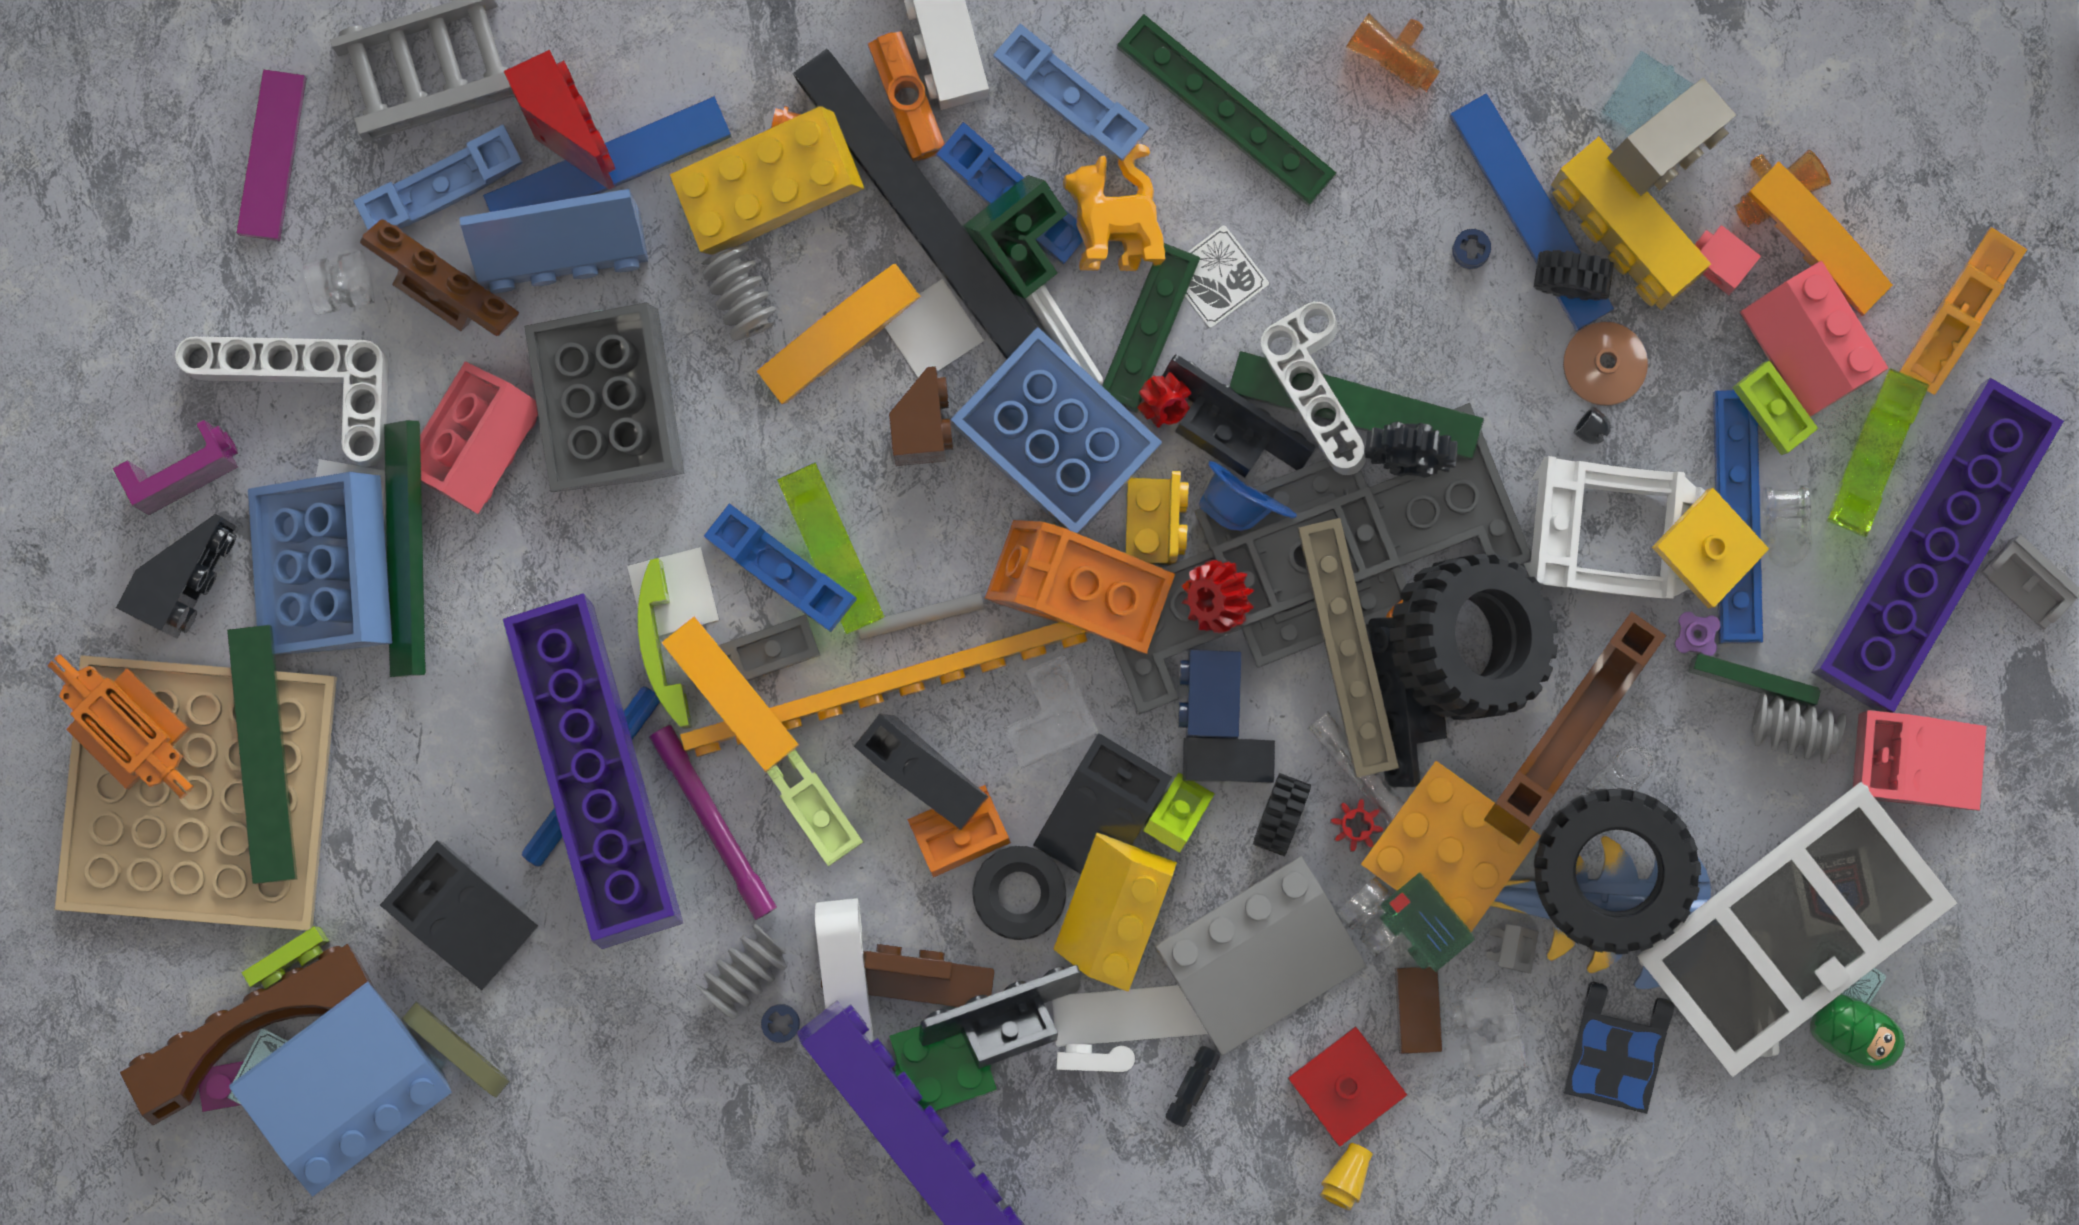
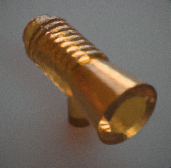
(1395, 54)
(1806, 169)

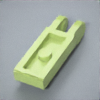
(817, 812)

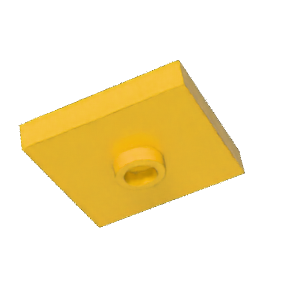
(1710, 548)

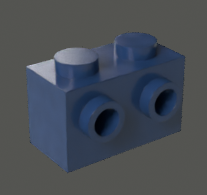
(1212, 694)

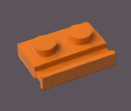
(950, 847)

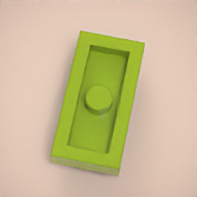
(1775, 407)
(271, 968)

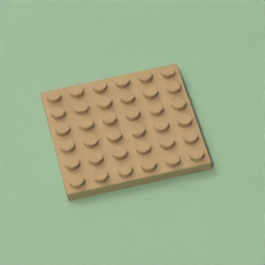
(190, 855)

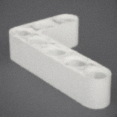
(303, 370)

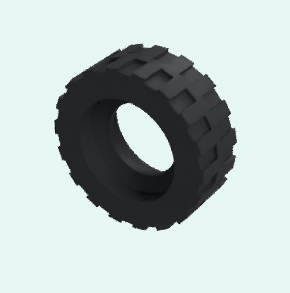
(1013, 860)

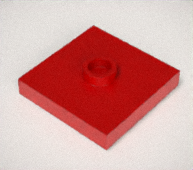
(1347, 1086)

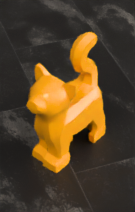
(1120, 219)

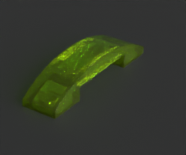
(1876, 452)
(830, 543)

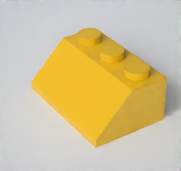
(1114, 910)

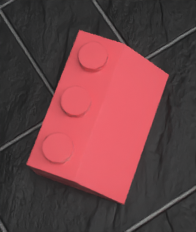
(1814, 339)
(474, 436)

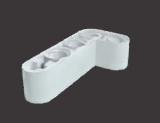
(1319, 394)
(842, 956)

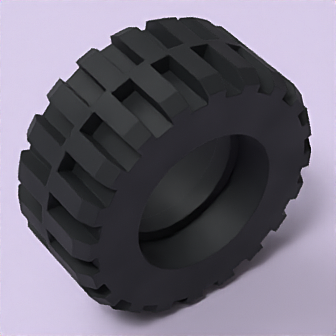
(1518, 626)
(1630, 928)

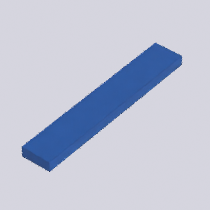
(631, 154)
(1521, 195)
(1738, 484)

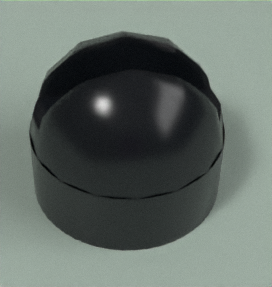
(1593, 426)

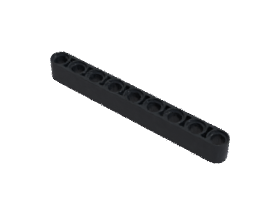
(917, 204)

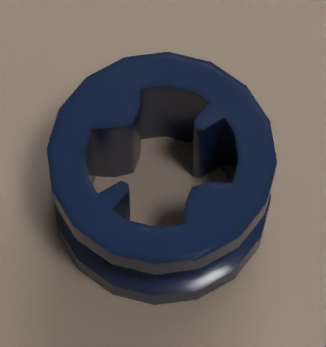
(1482, 242)
(778, 1036)

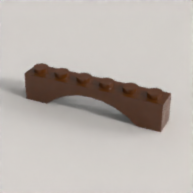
(1574, 728)
(171, 1076)

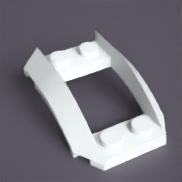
(1559, 525)

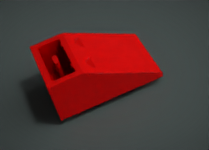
(560, 115)

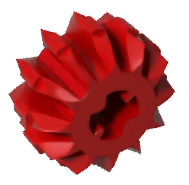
(1217, 596)

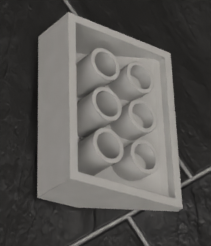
(1261, 955)

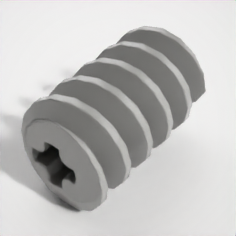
(738, 292)
(1797, 727)
(743, 972)

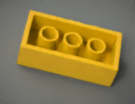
(767, 181)
(1629, 225)

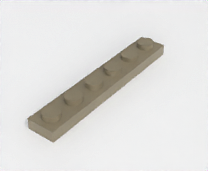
(1347, 647)

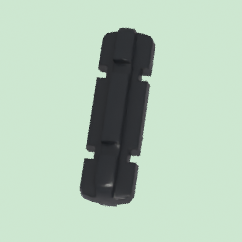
(1193, 1086)

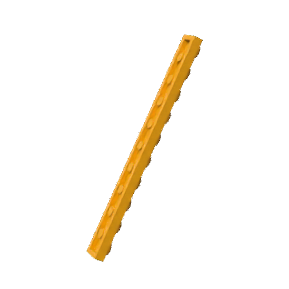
(906, 680)

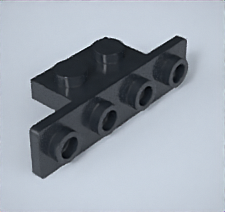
(1231, 425)
(1407, 718)
(1006, 1021)

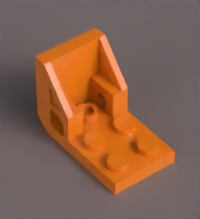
(1080, 583)

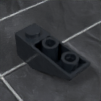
(920, 769)

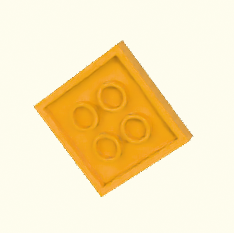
(1450, 843)

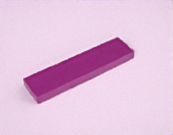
(271, 155)

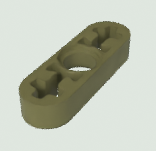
(456, 1049)

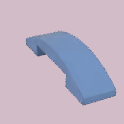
(1069, 93)
(442, 183)

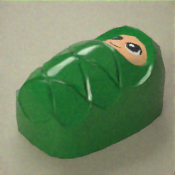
(1858, 1033)

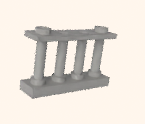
(419, 106)

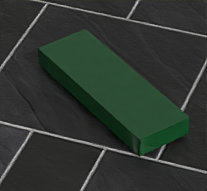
(1754, 679)

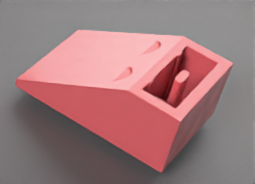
(1920, 759)

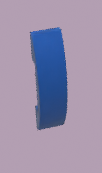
(991, 176)
(780, 568)

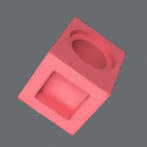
(1728, 258)

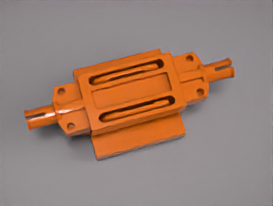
(123, 726)

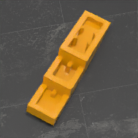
(1820, 237)
(1963, 309)
(838, 333)
(730, 694)

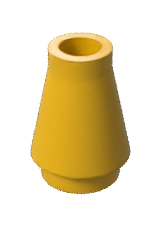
(1346, 1179)

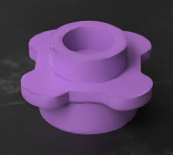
(1707, 627)

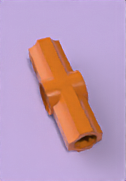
(899, 72)

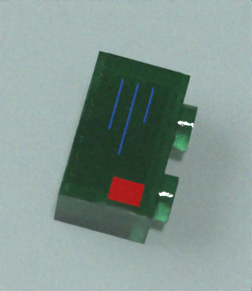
(1426, 922)

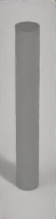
(923, 615)

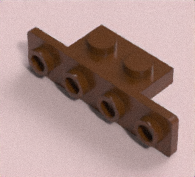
(437, 283)
(924, 978)

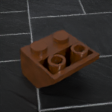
(917, 423)

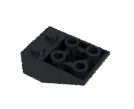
(173, 580)
(1106, 795)
(459, 915)

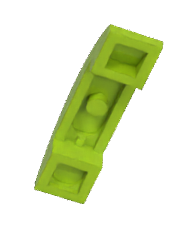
(654, 593)

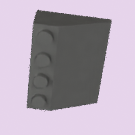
(604, 398)

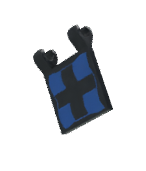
(1616, 1057)

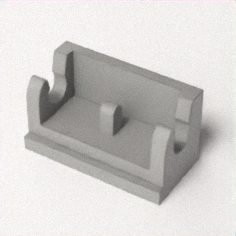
(2031, 581)

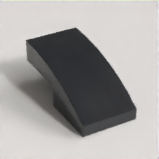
(1228, 760)

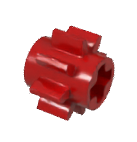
(1164, 400)
(1366, 818)

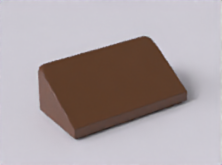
(1418, 1010)

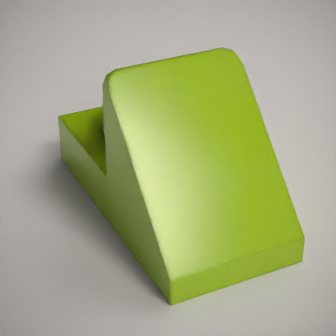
(1178, 812)

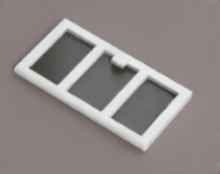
(1797, 929)

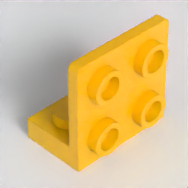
(1153, 519)

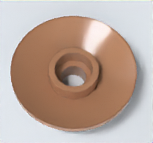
(1594, 381)

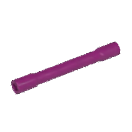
(747, 881)

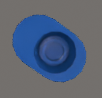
(1235, 503)

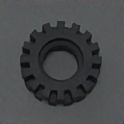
(1573, 275)
(1282, 814)

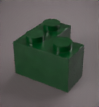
(1009, 231)

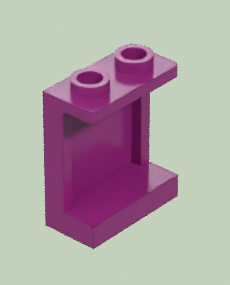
(183, 476)

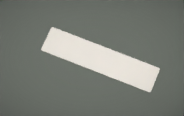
(1124, 1016)

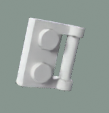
(1081, 1058)

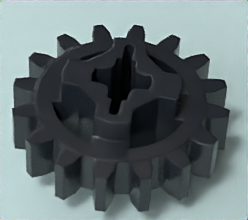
(1411, 449)

